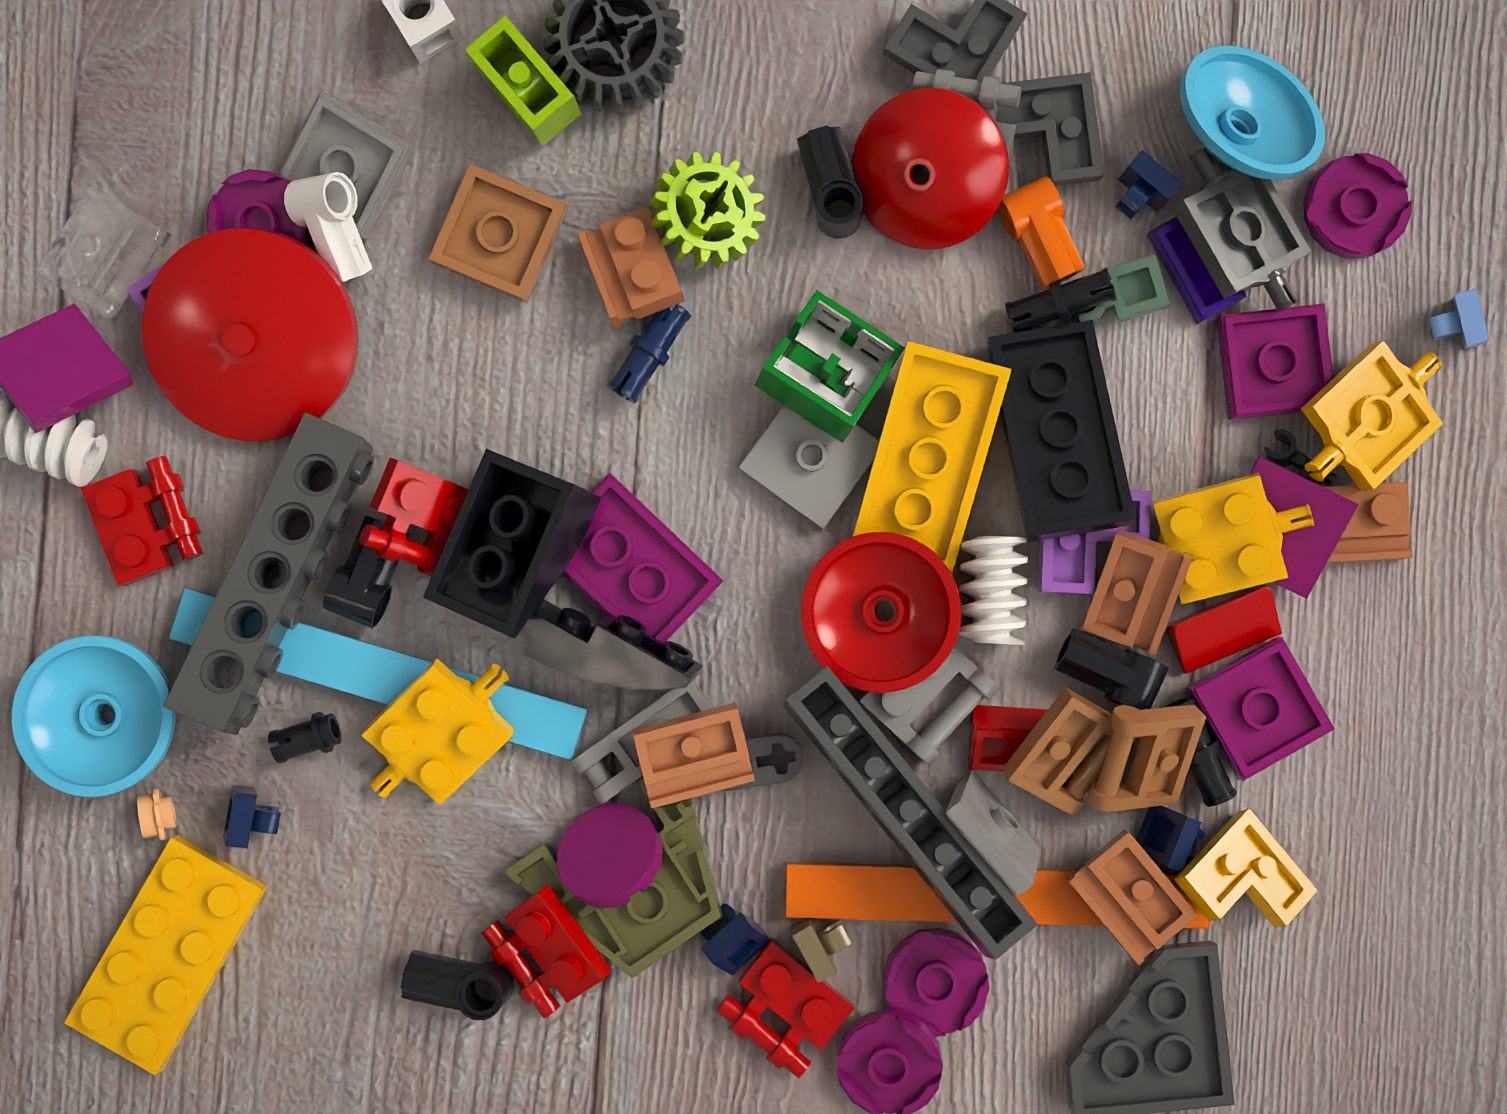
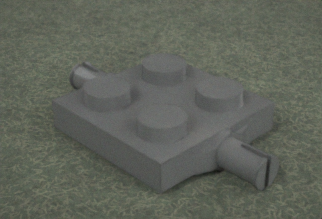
(1241, 231)

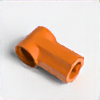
(1036, 219)

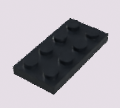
(1061, 432)

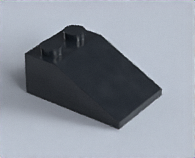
(509, 543)

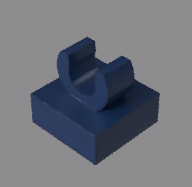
(1146, 184)
(246, 816)
(1169, 836)
(735, 942)

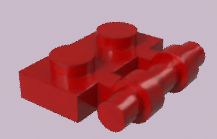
(417, 499)
(128, 524)
(557, 946)
(794, 994)

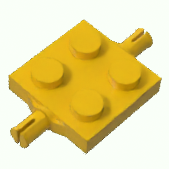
(1372, 416)
(1229, 533)
(439, 731)

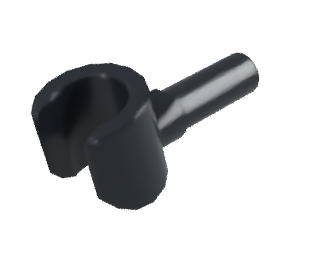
(1293, 455)

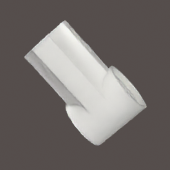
(327, 208)

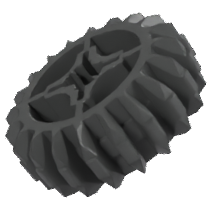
(596, 51)

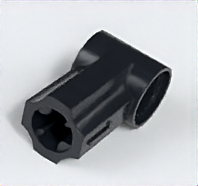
(831, 179)
(362, 585)
(1121, 675)
(451, 983)

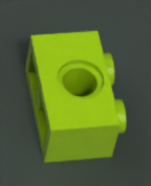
(523, 81)

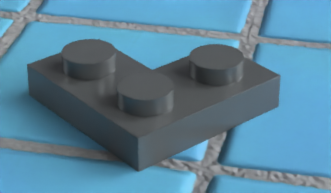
(970, 51)
(1066, 118)

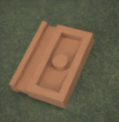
(631, 267)
(1378, 526)
(1136, 592)
(693, 755)
(1132, 897)

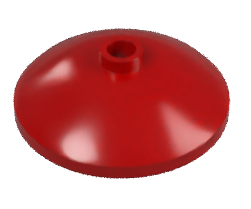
(964, 161)
(843, 617)

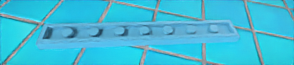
(384, 673)

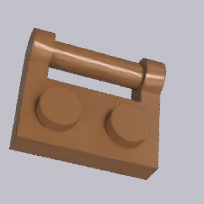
(1058, 747)
(1160, 760)

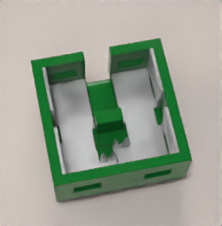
(830, 367)

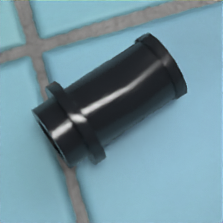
(306, 737)

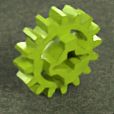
(730, 215)

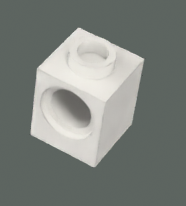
(428, 34)

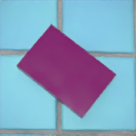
(639, 565)

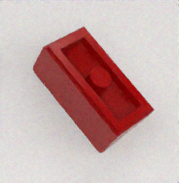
(1224, 628)
(998, 733)

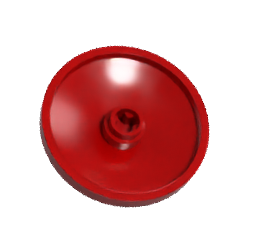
(249, 333)

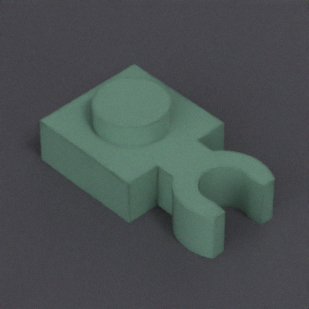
(1138, 291)

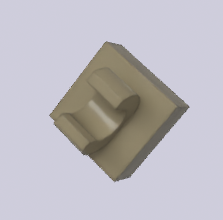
(820, 945)

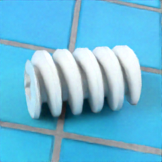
(57, 449)
(992, 589)

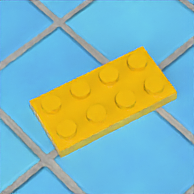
(933, 448)
(166, 954)

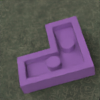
(1070, 561)

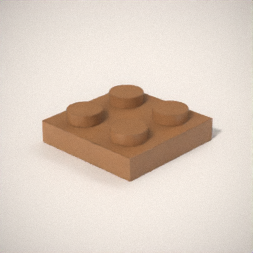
(498, 233)

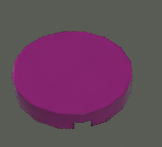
(254, 201)
(1357, 206)
(609, 855)
(937, 980)
(889, 1063)

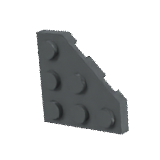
(1158, 1041)

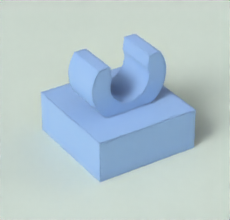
(1465, 320)

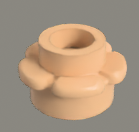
(156, 814)

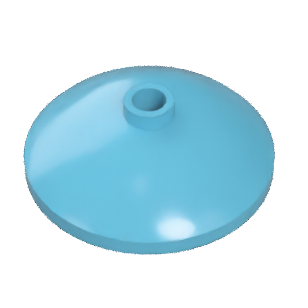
(1251, 113)
(61, 719)

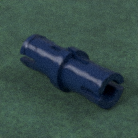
(648, 352)

